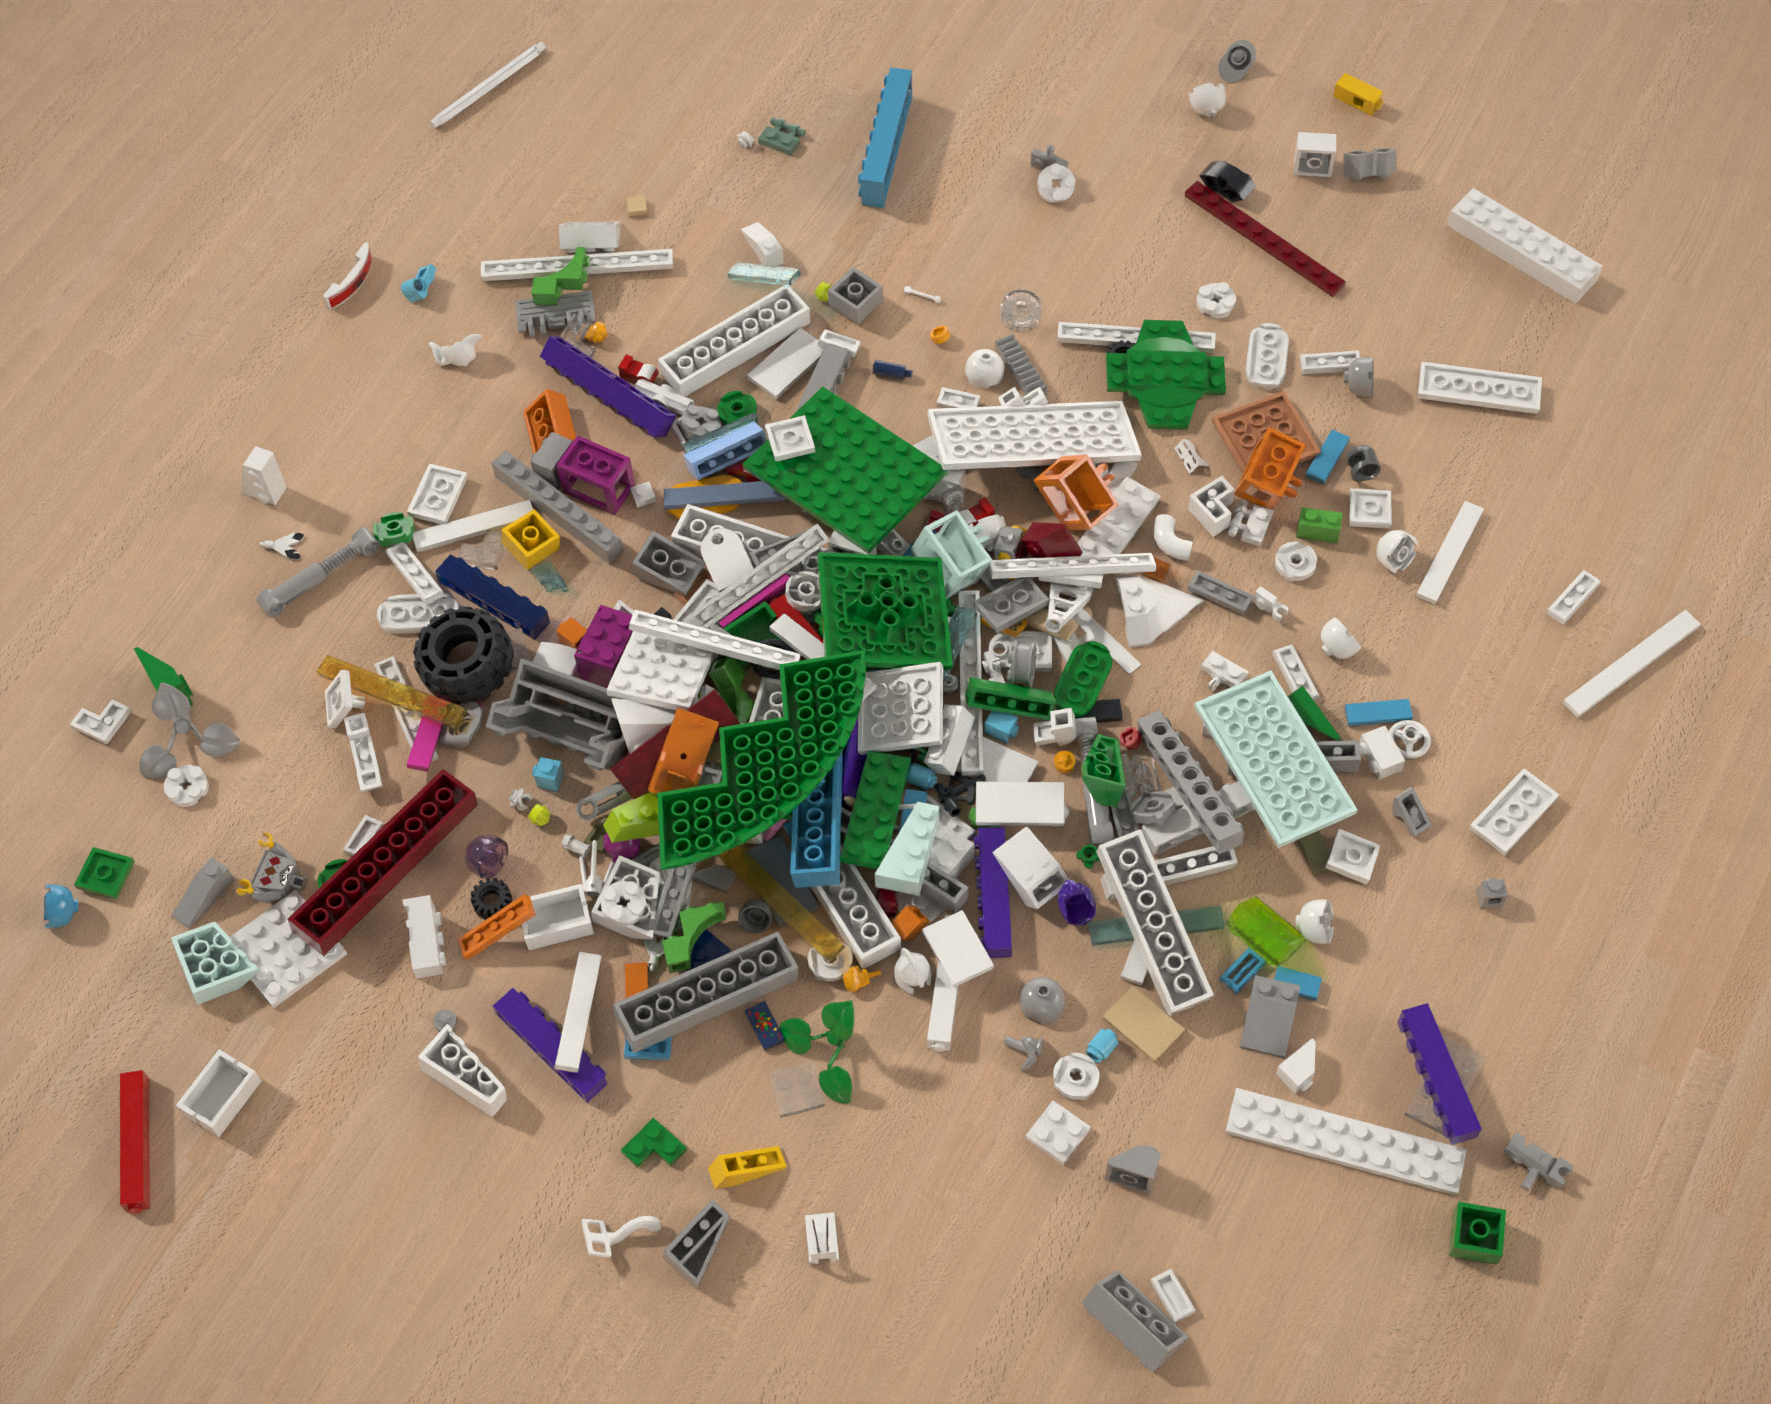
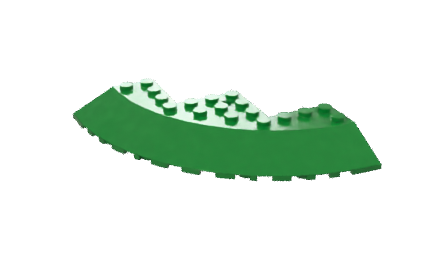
(767, 762)

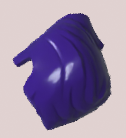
(1076, 903)

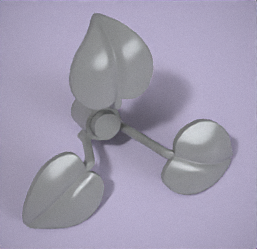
(173, 704)

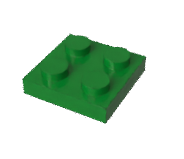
(104, 873)

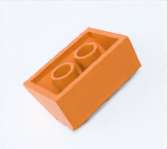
(547, 415)

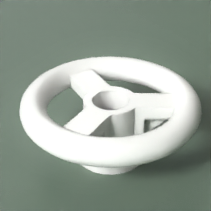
(1414, 730)

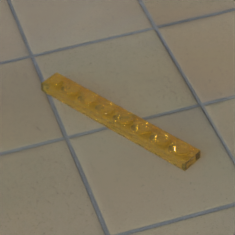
(395, 693)
(782, 903)

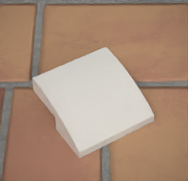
(556, 657)

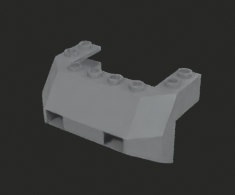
(575, 724)

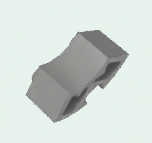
(1375, 163)

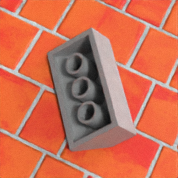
(1134, 1320)

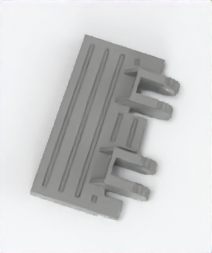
(555, 316)

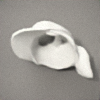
(458, 354)

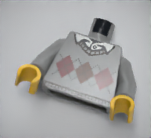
(274, 875)

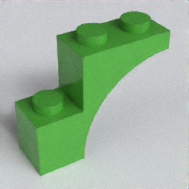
(549, 288)
(728, 678)
(694, 923)

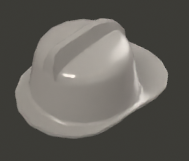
(1237, 61)

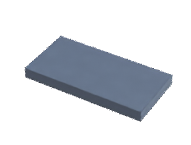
(776, 861)

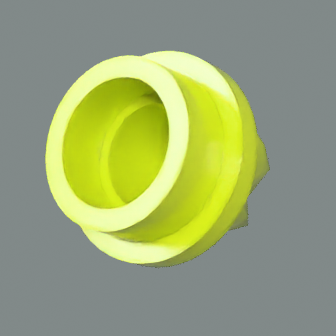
(822, 291)
(539, 815)

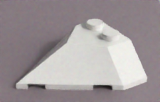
(1151, 607)

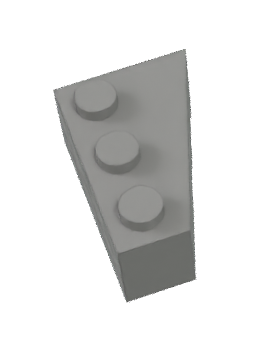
(696, 1244)

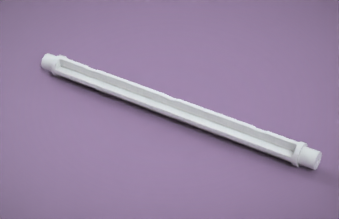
(487, 85)

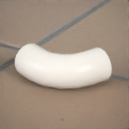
(1168, 541)

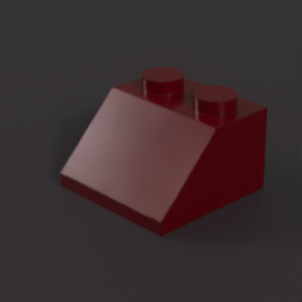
(1050, 540)

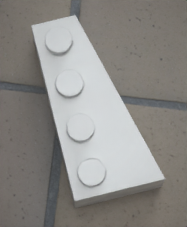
(462, 1072)

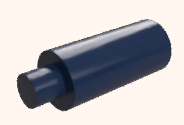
(891, 370)

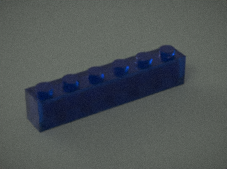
(492, 596)

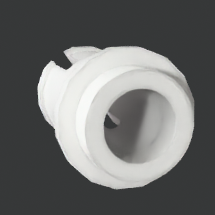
(575, 845)

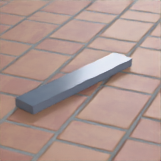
(720, 495)

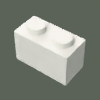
(1381, 752)

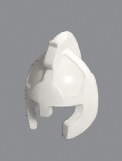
(912, 970)

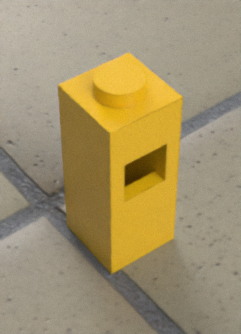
(1358, 94)

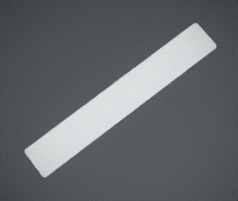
(1116, 650)

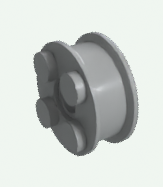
(1022, 663)

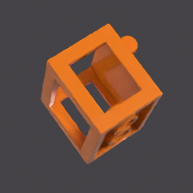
(1271, 468)
(1074, 489)

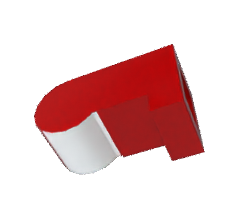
(633, 370)
(977, 512)

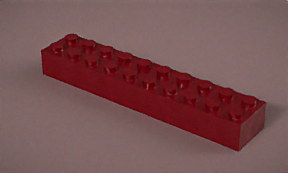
(382, 862)

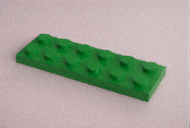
(875, 809)

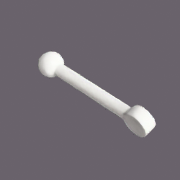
(907, 290)

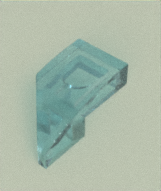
(549, 577)

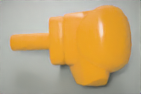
(596, 333)
(858, 978)

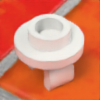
(516, 799)

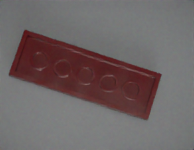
(638, 766)

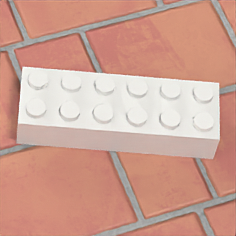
(858, 917)

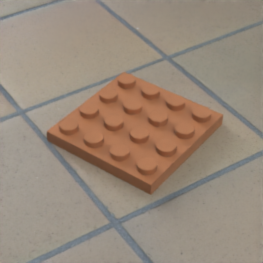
(1246, 425)

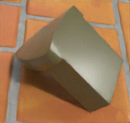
(597, 834)

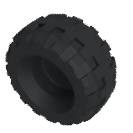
(476, 675)

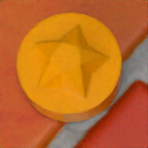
(940, 334)
(1064, 761)

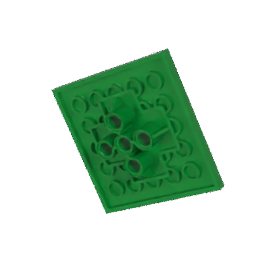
(884, 607)

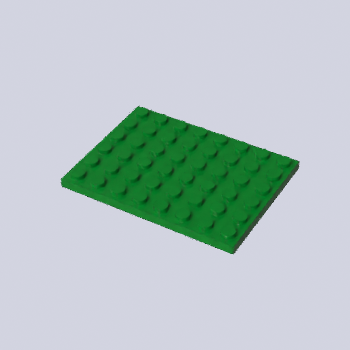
(856, 479)

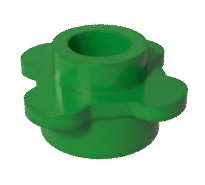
(1088, 850)

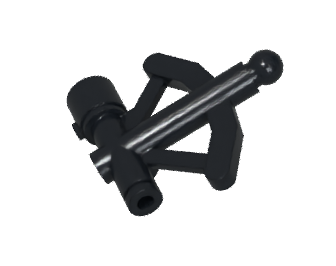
(950, 795)

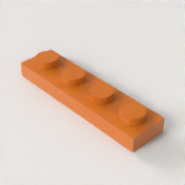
(496, 926)

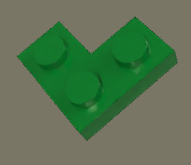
(651, 1139)

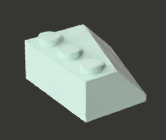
(212, 962)

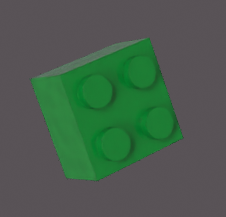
(1477, 1233)

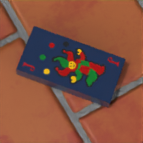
(764, 1026)

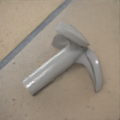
(1029, 1046)

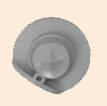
(467, 729)

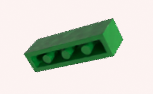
(1009, 698)

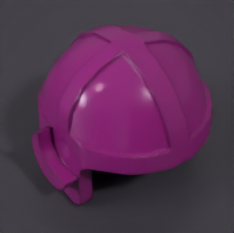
(626, 849)

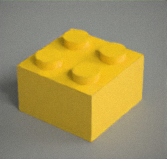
(530, 539)

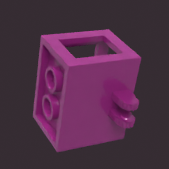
(599, 468)

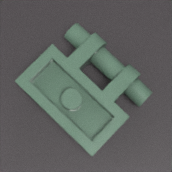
(781, 141)

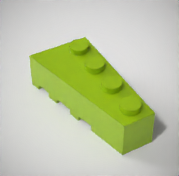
(634, 819)

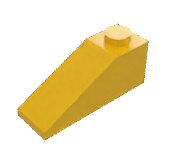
(744, 1166)

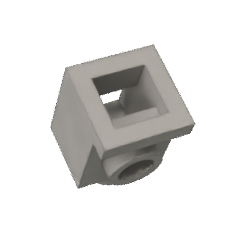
(1491, 889)

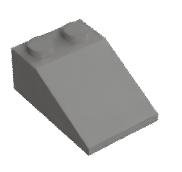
(666, 565)
(1269, 1016)

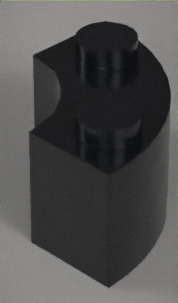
(1227, 180)

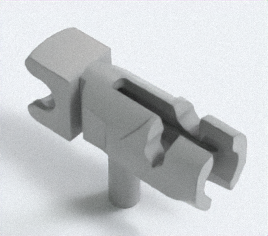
(1538, 1163)

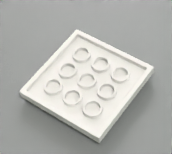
(660, 672)
(902, 709)
(281, 956)

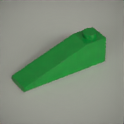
(1104, 771)

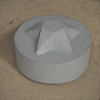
(443, 1018)

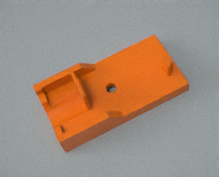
(687, 735)

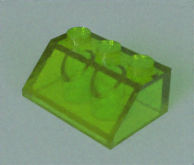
(1265, 931)

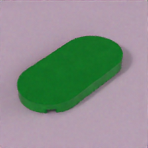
(1083, 678)

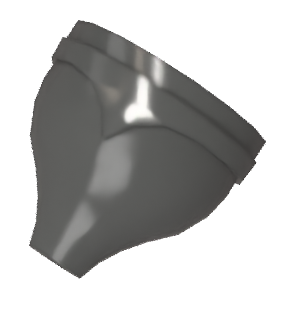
(755, 916)

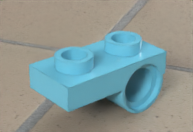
(416, 288)

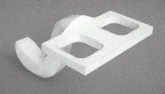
(608, 1239)

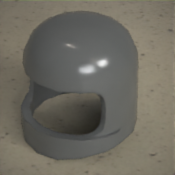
(1364, 457)

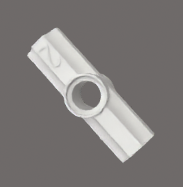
(664, 396)

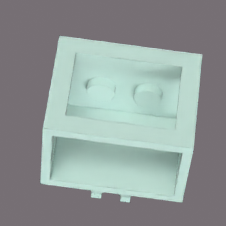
(958, 547)

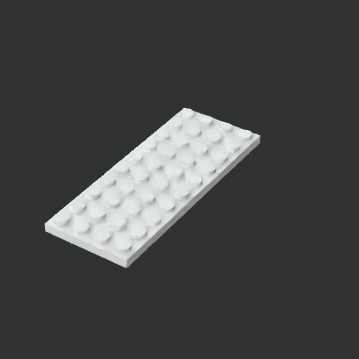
(1032, 434)

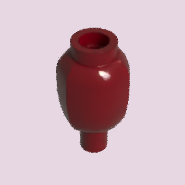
(888, 901)

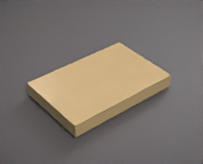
(1143, 1024)

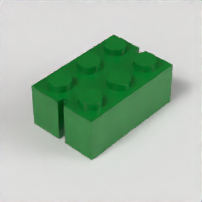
(753, 627)

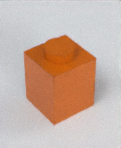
(571, 633)
(910, 923)

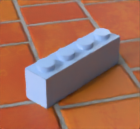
(725, 451)

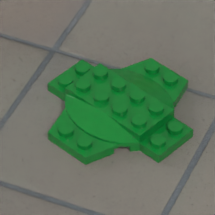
(1165, 374)

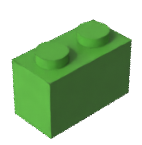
(1319, 525)

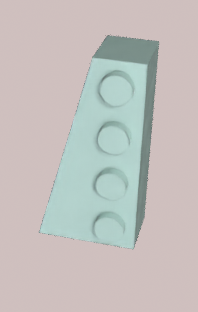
(909, 855)

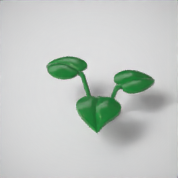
(840, 1020)

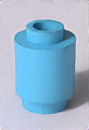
(921, 776)
(1102, 1045)

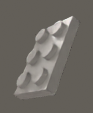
(1011, 603)

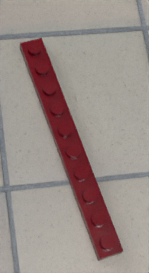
(1265, 239)

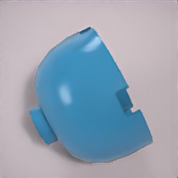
(58, 906)

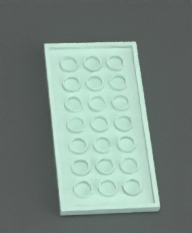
(1275, 759)

